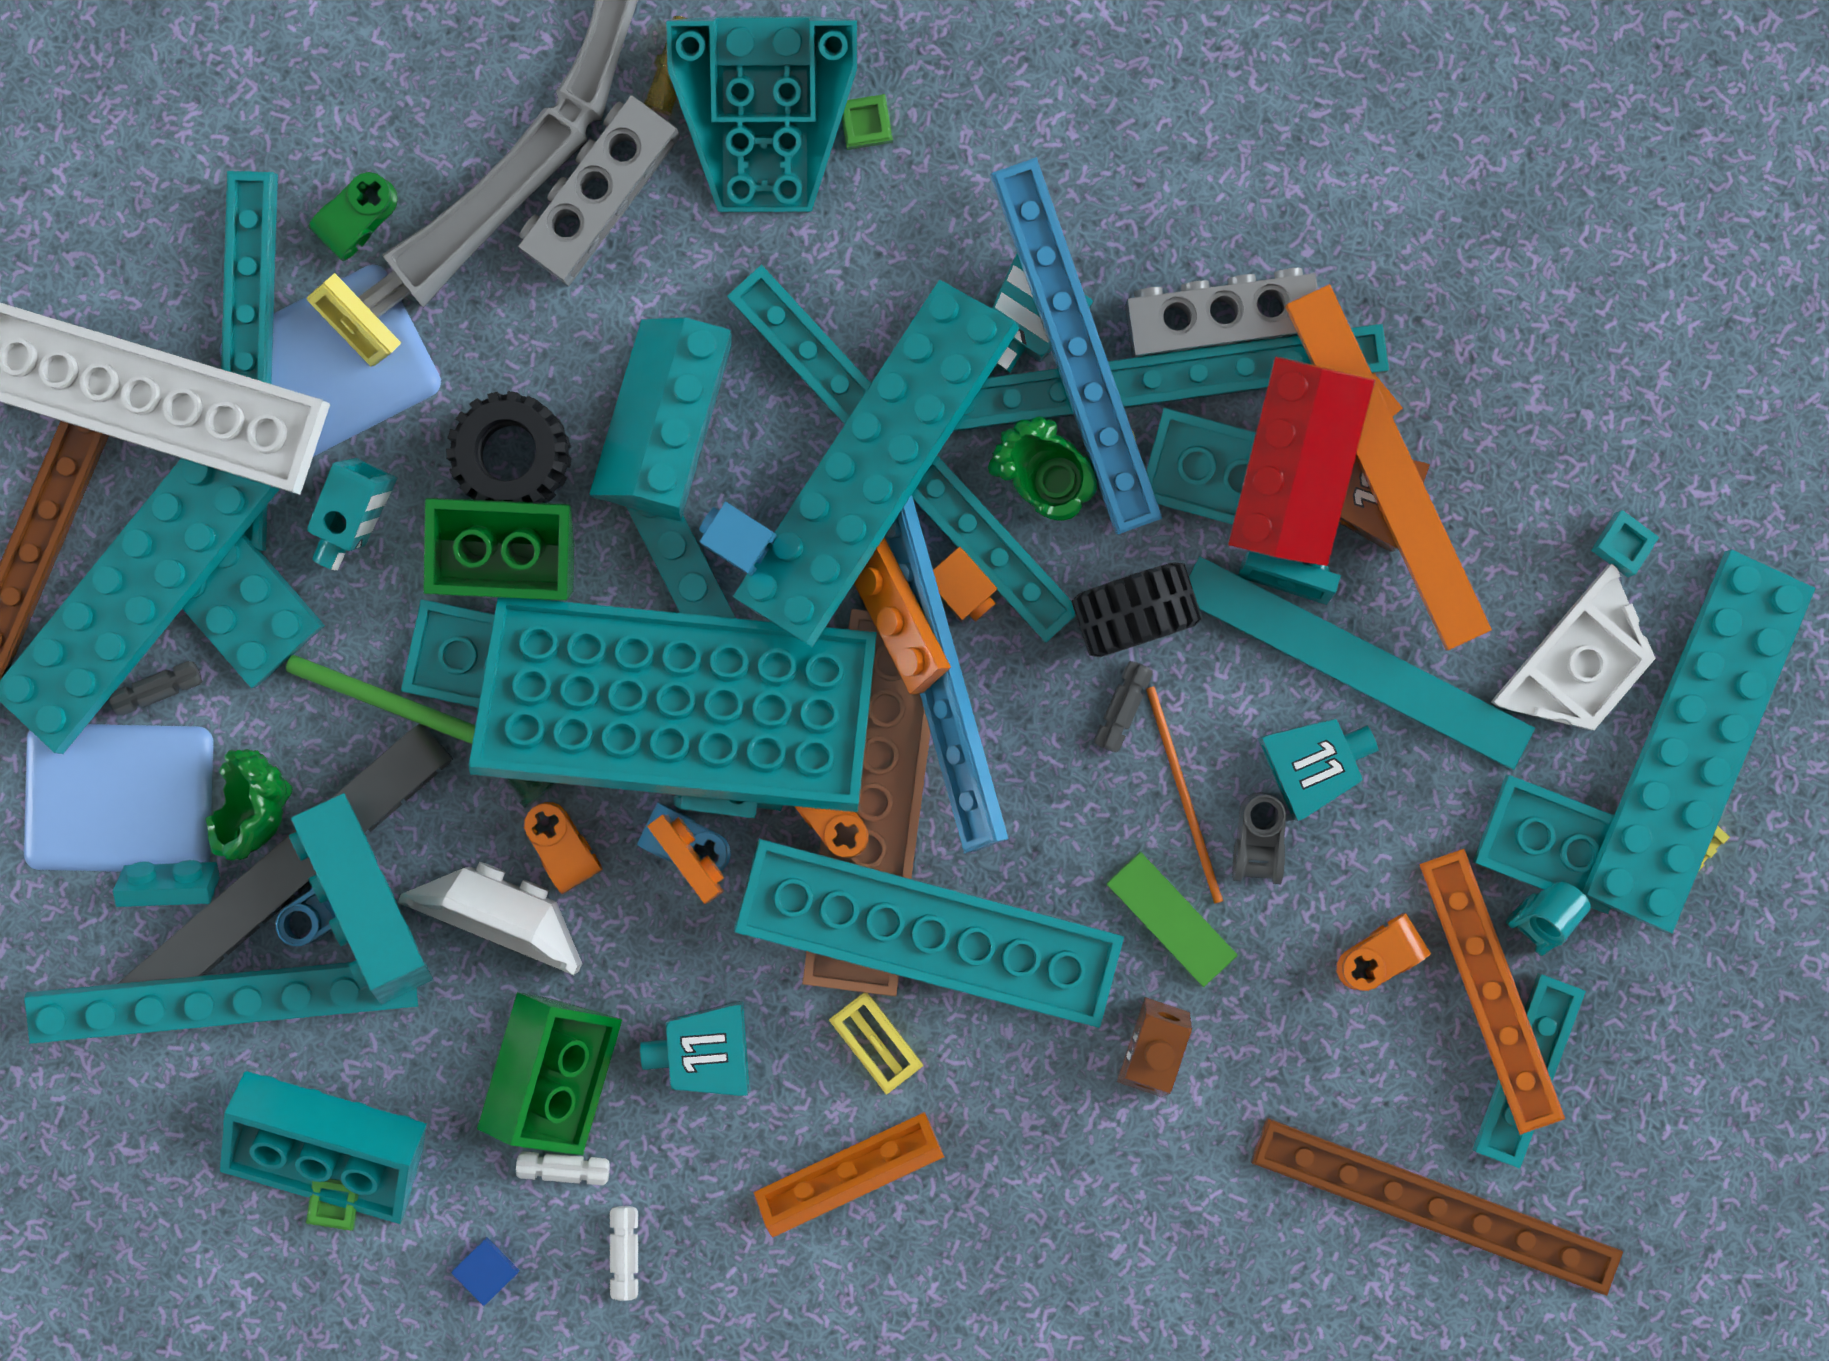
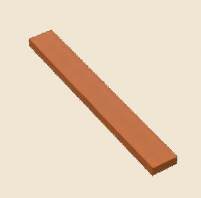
(1394, 478)

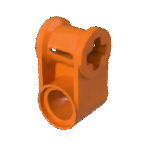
(825, 825)
(565, 854)
(1388, 950)

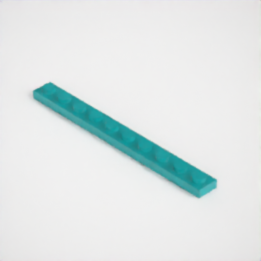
(1156, 378)
(940, 490)

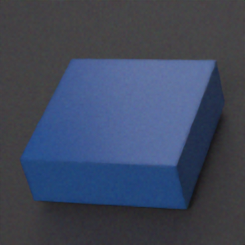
(485, 1271)

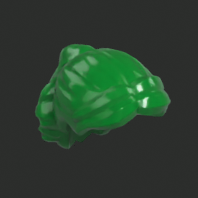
(1044, 468)
(251, 806)

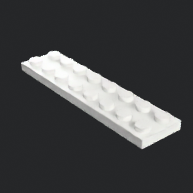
(158, 399)

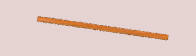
(1184, 795)

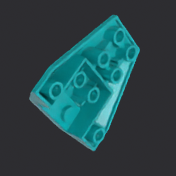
(763, 103)

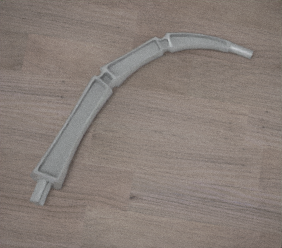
(439, 249)

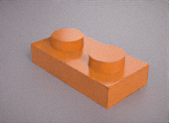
(676, 840)

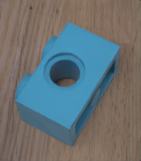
(736, 537)

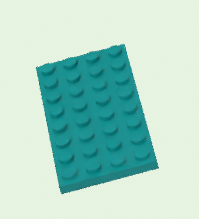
(674, 704)

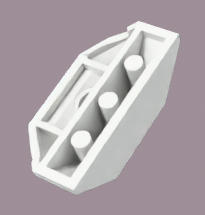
(499, 912)

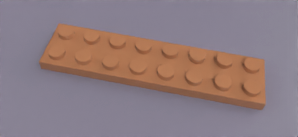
(887, 803)

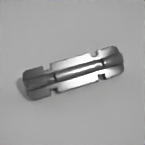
(155, 688)
(1123, 706)

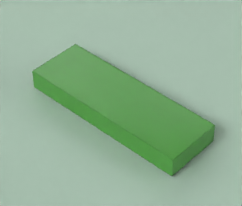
(1171, 919)

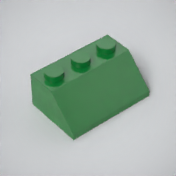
(498, 549)
(549, 1075)

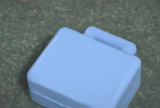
(321, 364)
(119, 798)

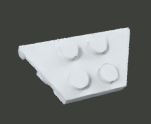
(1583, 661)

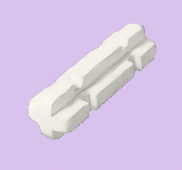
(562, 1168)
(623, 1253)

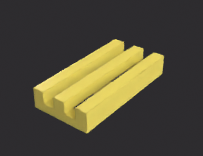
(353, 320)
(852, 1010)

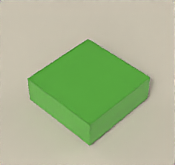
(866, 122)
(329, 1215)

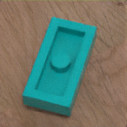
(1290, 576)
(166, 884)

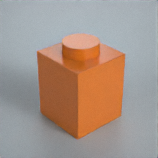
(964, 586)

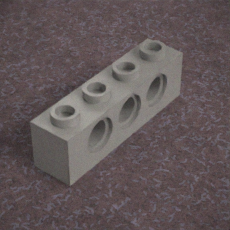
(625, 122)
(1152, 336)

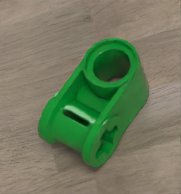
(351, 218)

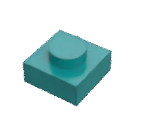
(1625, 543)

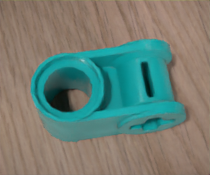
(1550, 915)

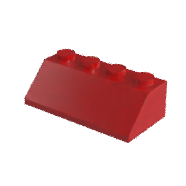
(1301, 462)

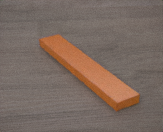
(1492, 991)

